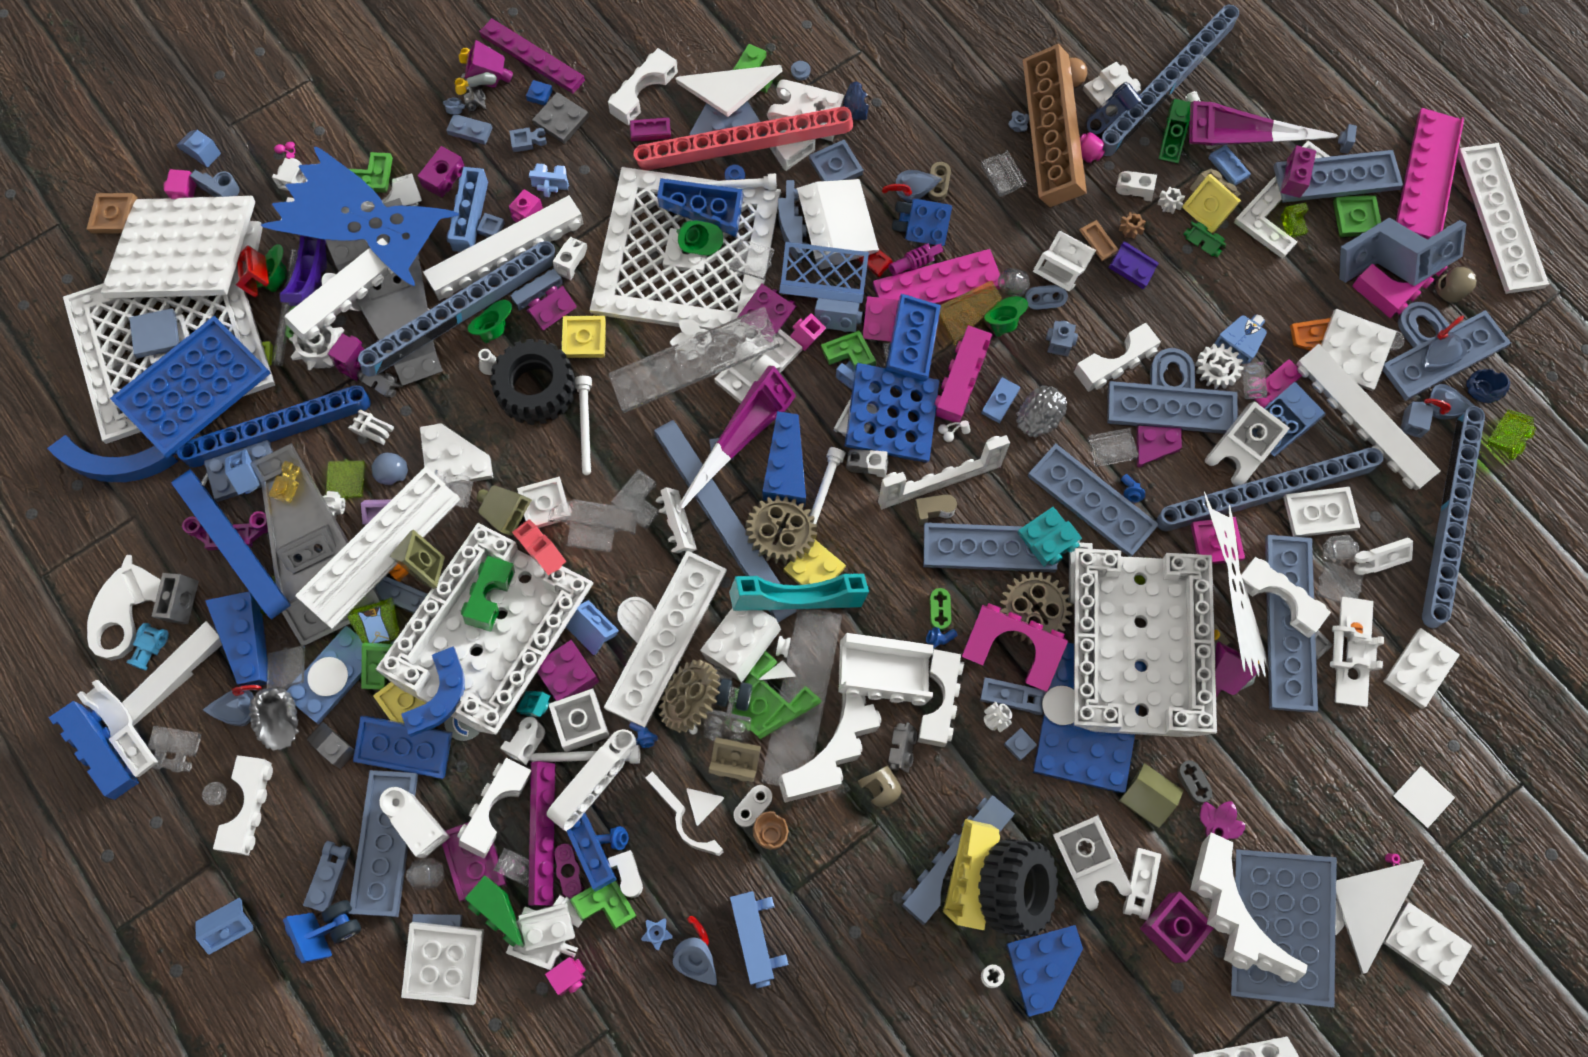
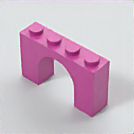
(1386, 293)
(1048, 645)

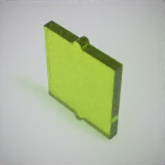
(346, 478)

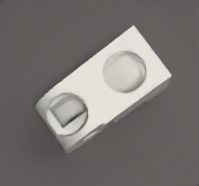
(1136, 184)
(569, 257)
(525, 740)
(631, 882)

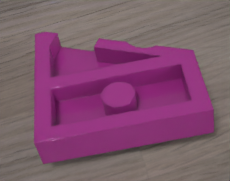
(1156, 442)

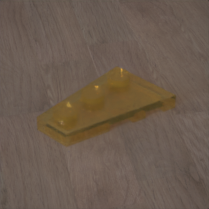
(968, 309)

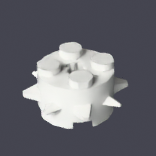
(315, 350)

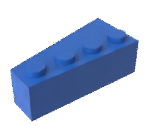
(702, 203)
(785, 462)
(242, 636)
(87, 734)

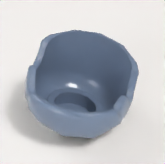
(389, 468)

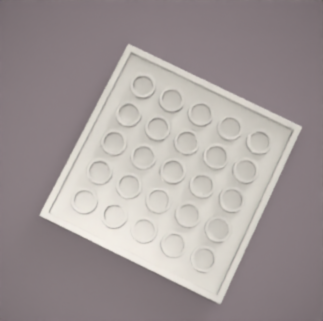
(179, 247)

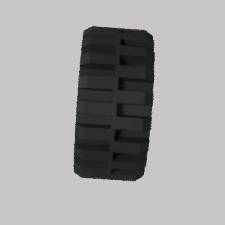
(525, 358)
(1018, 887)

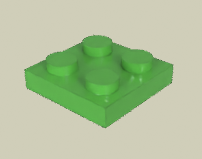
(1356, 214)

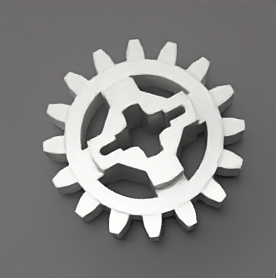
(1220, 364)

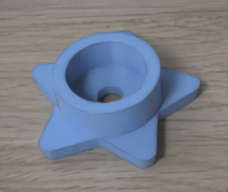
(657, 940)

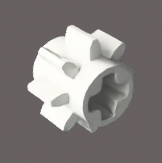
(1171, 200)
(335, 503)
(997, 717)

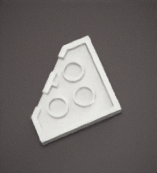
(453, 454)

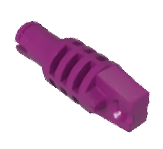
(915, 258)

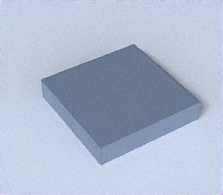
(836, 163)
(154, 333)

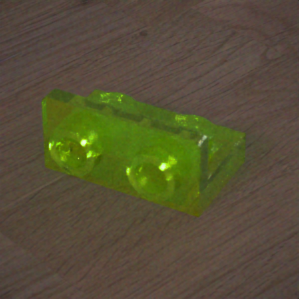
(1513, 433)

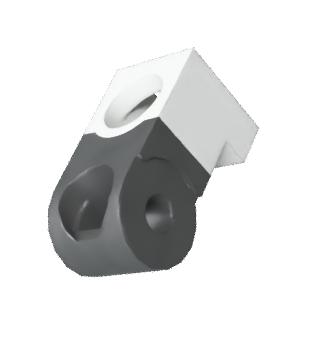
(868, 462)

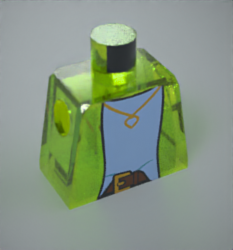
(375, 622)

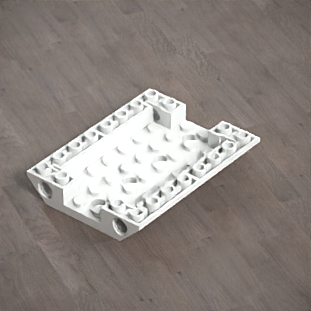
(1174, 644)
(512, 648)

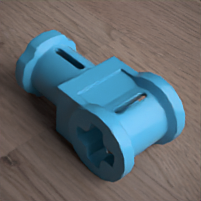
(147, 645)

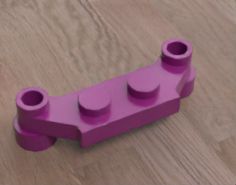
(249, 532)

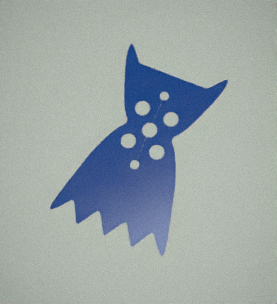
(319, 215)

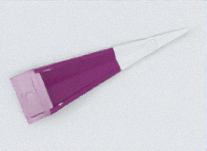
(1223, 125)
(753, 415)

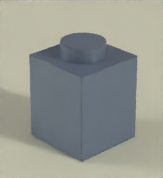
(1417, 419)

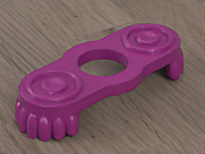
(565, 855)

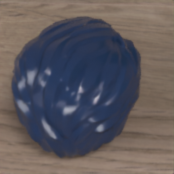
(855, 101)
(1488, 385)

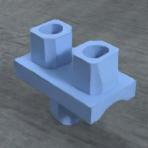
(549, 181)

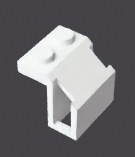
(1065, 261)

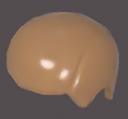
(1078, 71)
(770, 830)

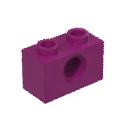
(441, 162)
(1298, 171)
(345, 355)

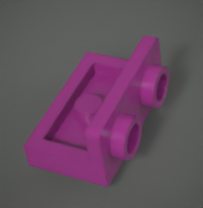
(551, 307)

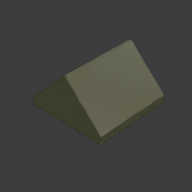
(419, 559)
(1152, 796)

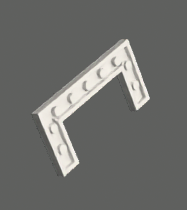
(1254, 216)
(896, 489)

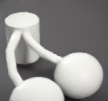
(948, 436)

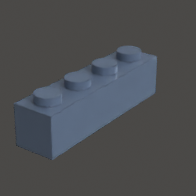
(536, 289)

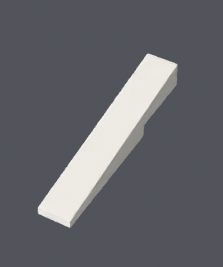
(172, 672)

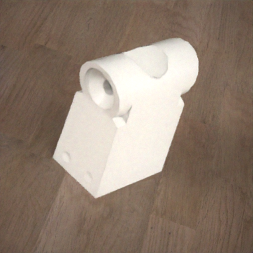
(412, 821)

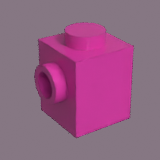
(179, 184)
(524, 206)
(807, 331)
(566, 976)

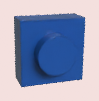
(539, 93)

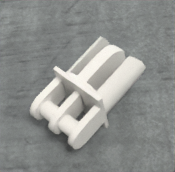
(371, 427)

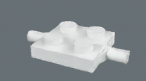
(541, 956)

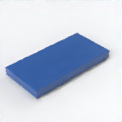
(913, 337)
(389, 746)

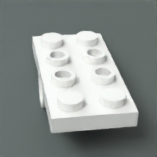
(739, 378)

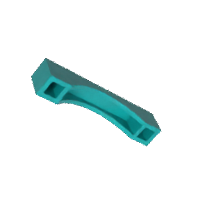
(758, 594)

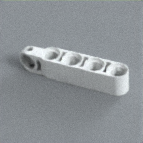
(592, 780)

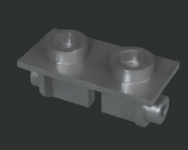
(474, 97)
(385, 385)
(905, 737)

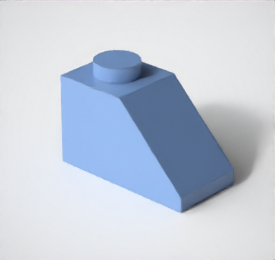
(199, 147)
(241, 472)

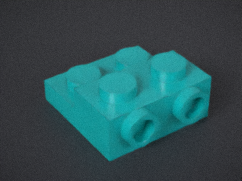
(1050, 537)

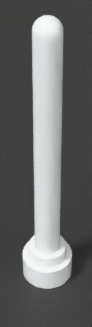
(767, 182)
(583, 386)
(835, 457)
(633, 758)

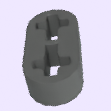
(1199, 779)

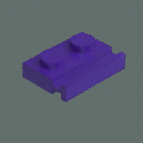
(1133, 265)

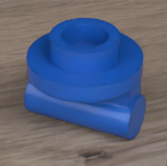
(734, 172)

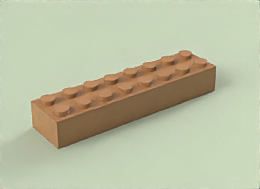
(1054, 126)

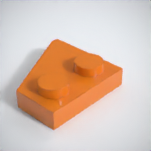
(1309, 334)

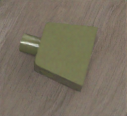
(502, 508)

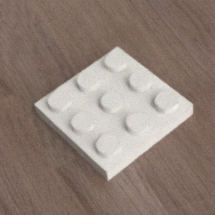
(1358, 346)
(442, 963)

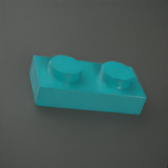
(533, 704)

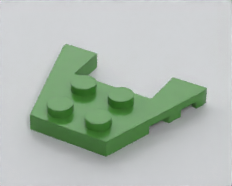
(767, 707)

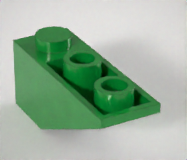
(1175, 130)
(496, 907)

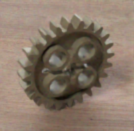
(800, 537)
(1051, 597)
(689, 696)

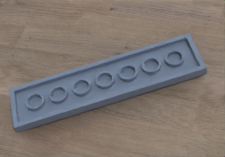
(1289, 651)

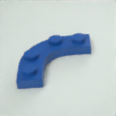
(446, 699)

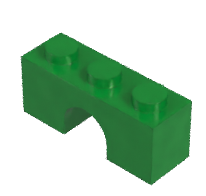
(492, 575)

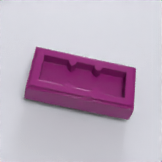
(650, 129)

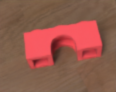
(539, 547)

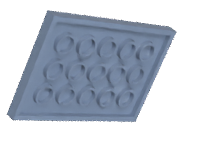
(1296, 909)

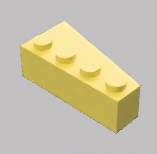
(962, 896)

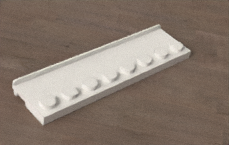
(367, 556)

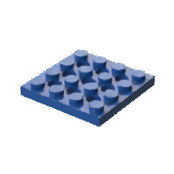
(878, 441)

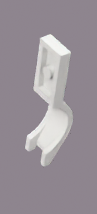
(122, 733)
(711, 847)

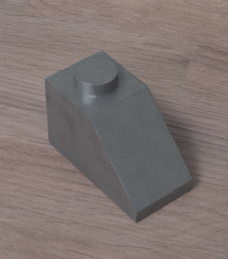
(331, 745)

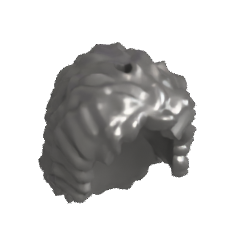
(1041, 411)
(274, 718)

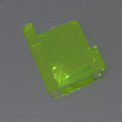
(1293, 220)

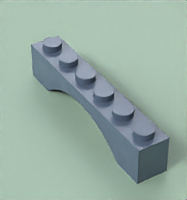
(927, 896)

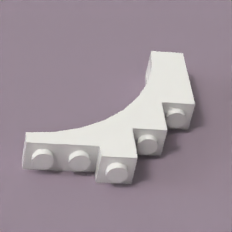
(821, 772)
(1228, 914)

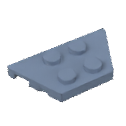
(713, 120)

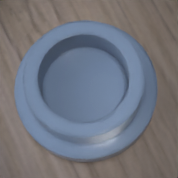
(800, 70)

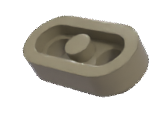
(944, 169)

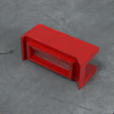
(251, 268)

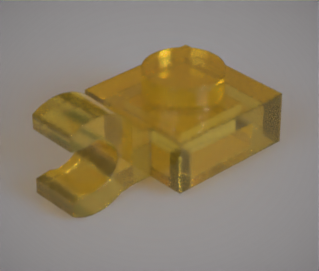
(285, 486)

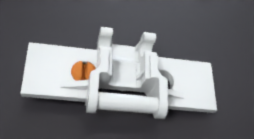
(1361, 651)

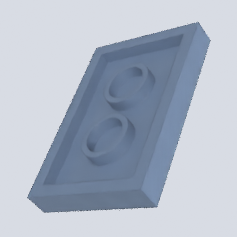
(219, 481)

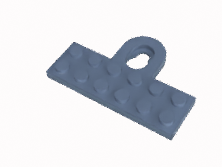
(1407, 370)
(1168, 405)

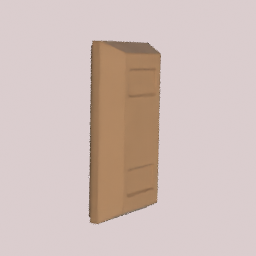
(1099, 240)

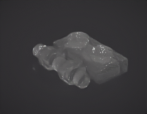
(174, 741)

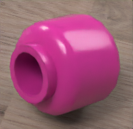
(1091, 147)

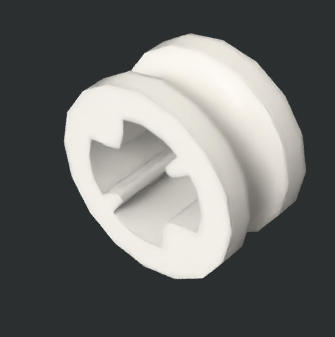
(783, 646)
(999, 979)

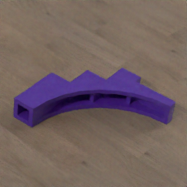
(307, 271)

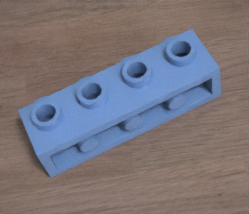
(469, 207)

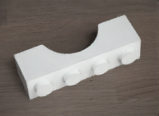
(657, 69)
(402, 188)
(1096, 370)
(1306, 613)
(936, 726)
(508, 782)
(238, 834)

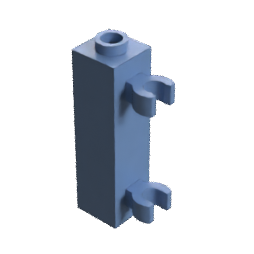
(752, 938)

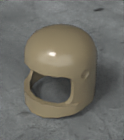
(1458, 285)
(887, 781)

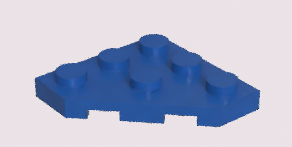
(1044, 966)

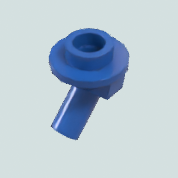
(1134, 492)
(935, 637)
(645, 737)
(615, 837)

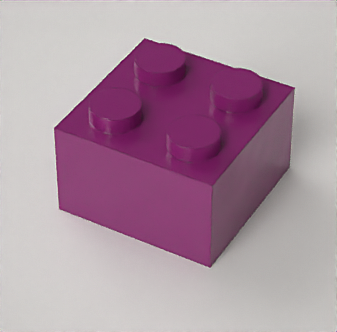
(566, 672)
(1176, 927)

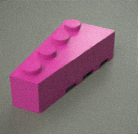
(963, 374)

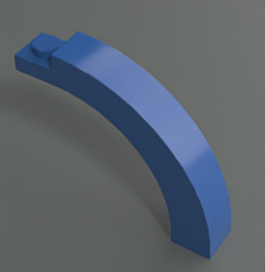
(111, 468)

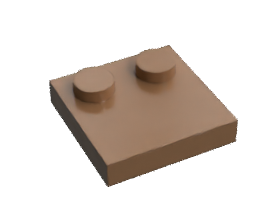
(110, 212)

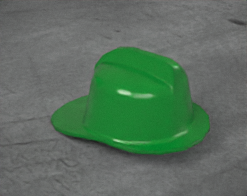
(700, 237)
(275, 268)
(1006, 314)
(491, 322)

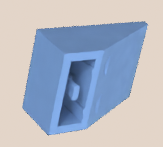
(1296, 411)

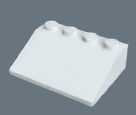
(837, 219)

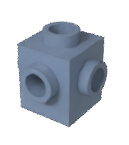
(1061, 338)

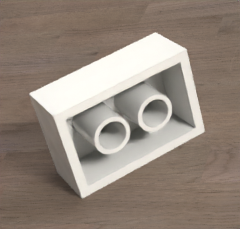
(740, 641)

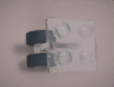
(726, 724)

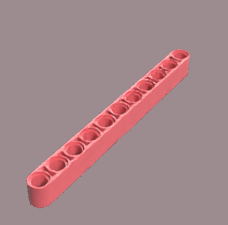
(752, 142)

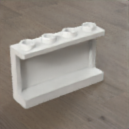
(884, 669)

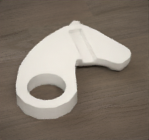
(114, 605)

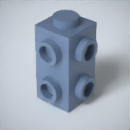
(838, 314)

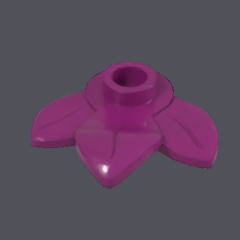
(1223, 819)

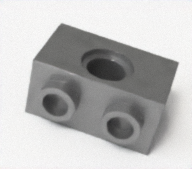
(175, 598)

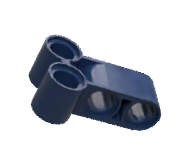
(1123, 98)

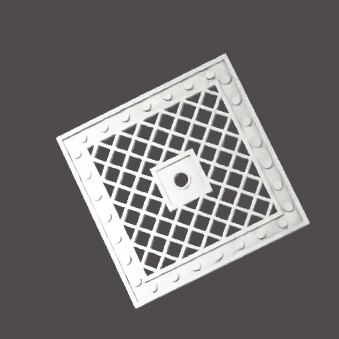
(83, 312)
(666, 312)

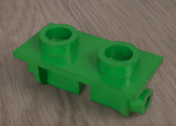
(1212, 242)

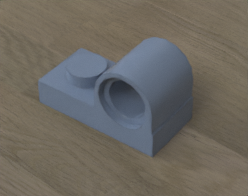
(219, 186)

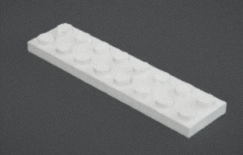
(1502, 218)
(665, 639)

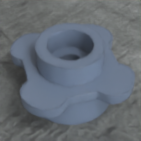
(453, 105)
(1016, 125)

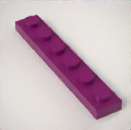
(532, 56)
(541, 834)

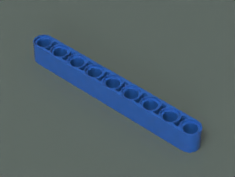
(285, 428)
(231, 544)

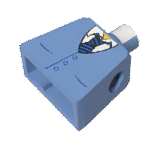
(1244, 337)

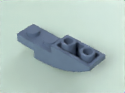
(789, 221)

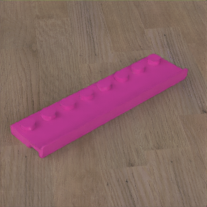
(1429, 173)

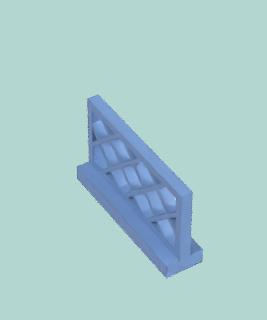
(819, 290)

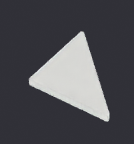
(729, 89)
(1371, 905)

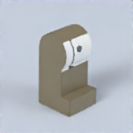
(934, 507)

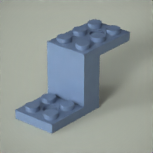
(1402, 251)

